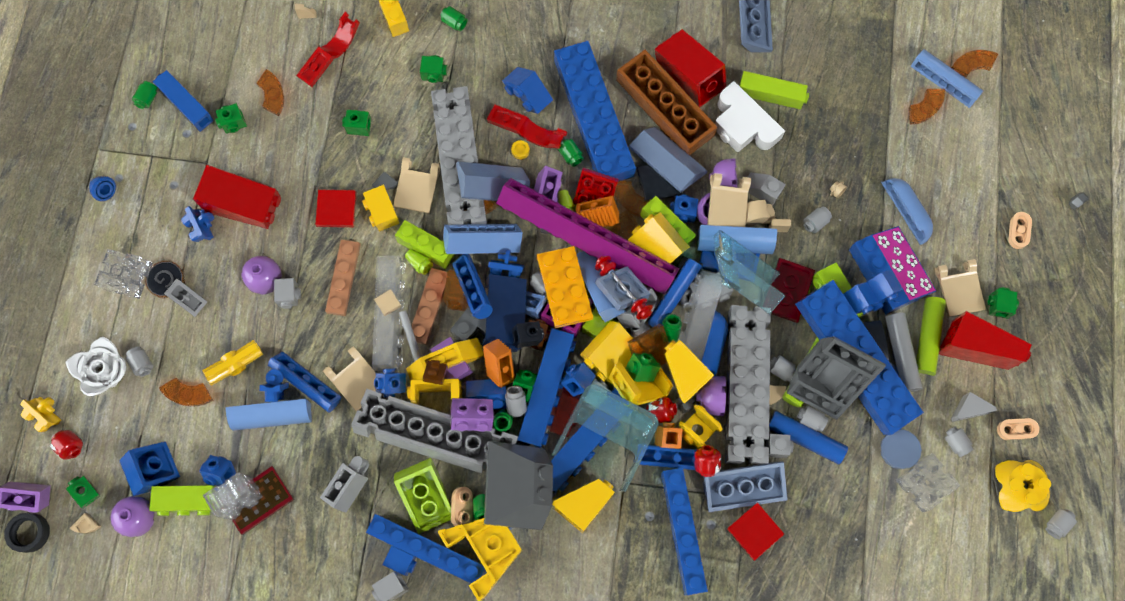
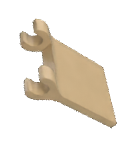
(416, 188)
(727, 203)
(961, 290)
(353, 379)

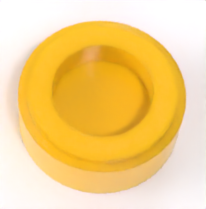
(520, 149)

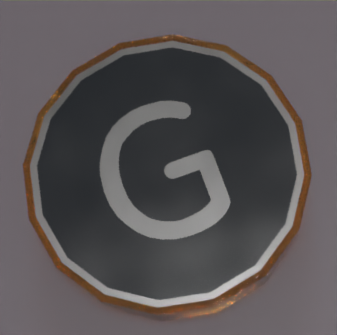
(162, 276)

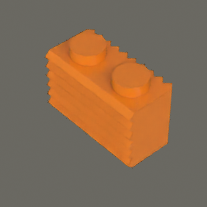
(600, 211)
(499, 363)

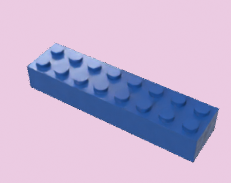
(594, 111)
(886, 396)

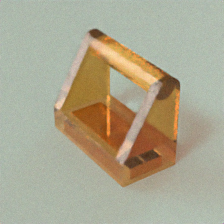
(453, 293)

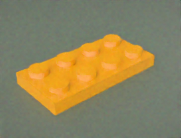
(564, 287)

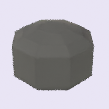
(1078, 200)

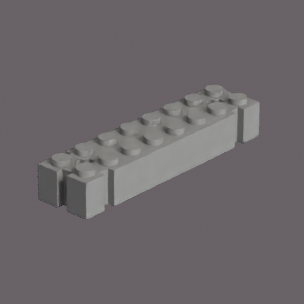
(456, 145)
(747, 386)
(424, 431)

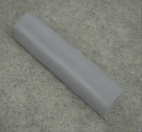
(903, 351)

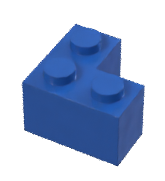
(528, 87)
(872, 294)

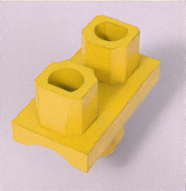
(42, 411)

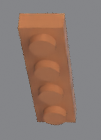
(343, 278)
(429, 305)

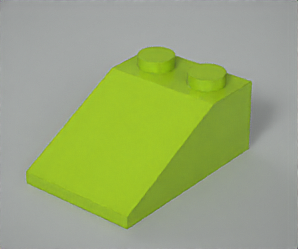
(423, 495)

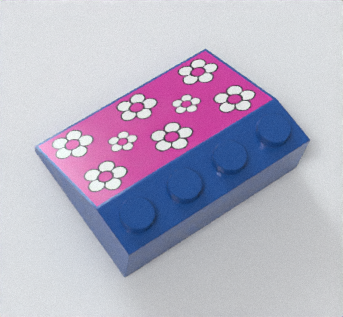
(892, 252)

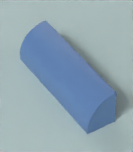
(946, 78)
(482, 238)
(754, 239)
(590, 275)
(269, 414)

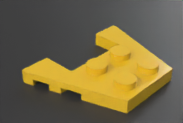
(493, 546)

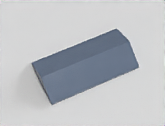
(756, 25)
(667, 158)
(487, 180)
(745, 486)

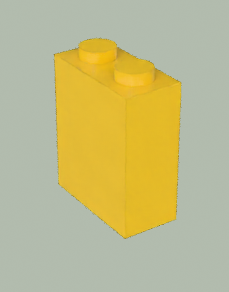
(659, 238)
(607, 350)

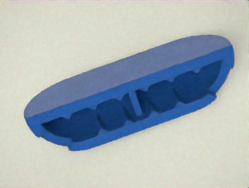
(715, 343)

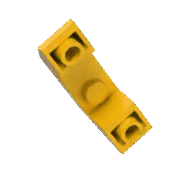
(452, 355)

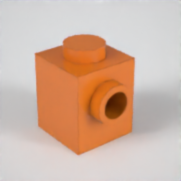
(668, 436)

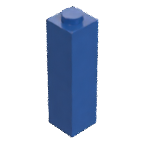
(183, 100)

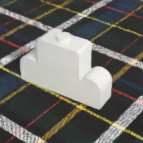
(745, 121)

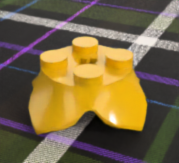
(1013, 495)

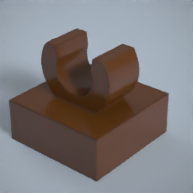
(435, 372)

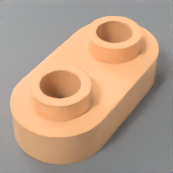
(1022, 232)
(1016, 429)
(460, 506)

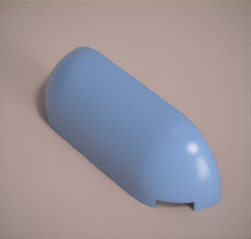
(910, 208)

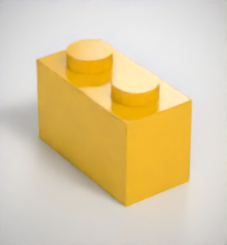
(394, 17)
(381, 208)

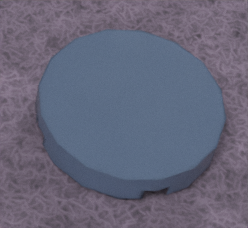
(901, 449)

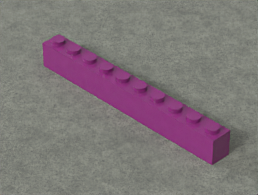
(586, 234)

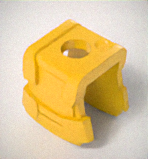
(706, 421)

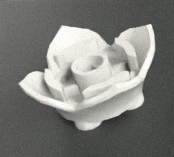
(85, 367)

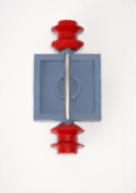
(622, 288)

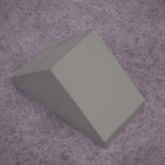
(185, 297)
(972, 406)

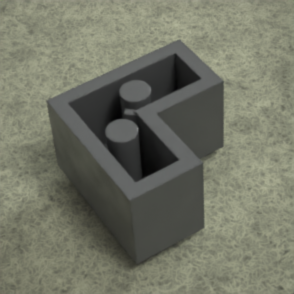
(468, 326)

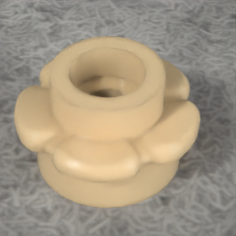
(838, 189)

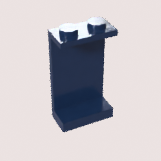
(508, 303)

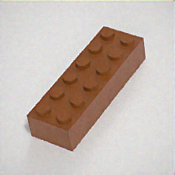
(666, 102)

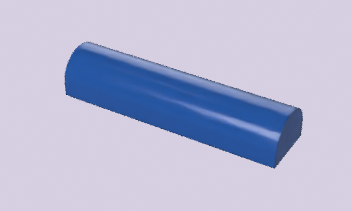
(472, 287)
(675, 292)
(305, 381)
(808, 437)
(669, 457)

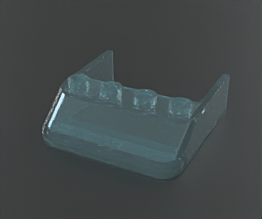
(746, 272)
(615, 420)

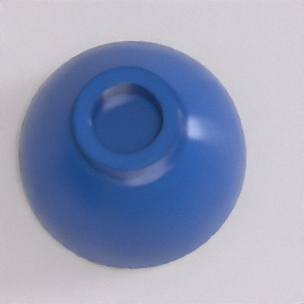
(102, 188)

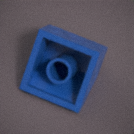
(149, 467)

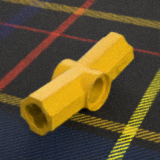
(232, 363)

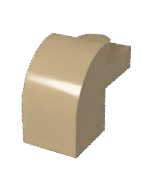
(759, 212)

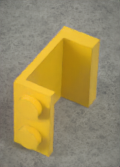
(419, 386)
(639, 392)

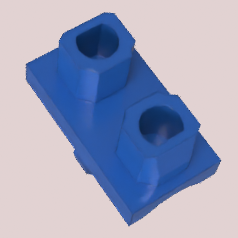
(201, 223)
(497, 266)
(274, 387)

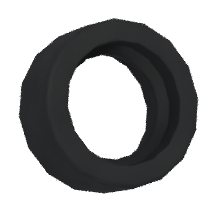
(13, 525)

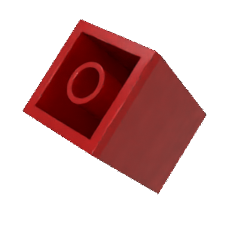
(692, 67)
(236, 197)
(983, 343)

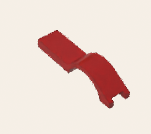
(326, 54)
(525, 127)

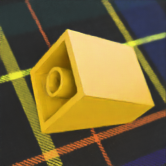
(686, 370)
(584, 503)

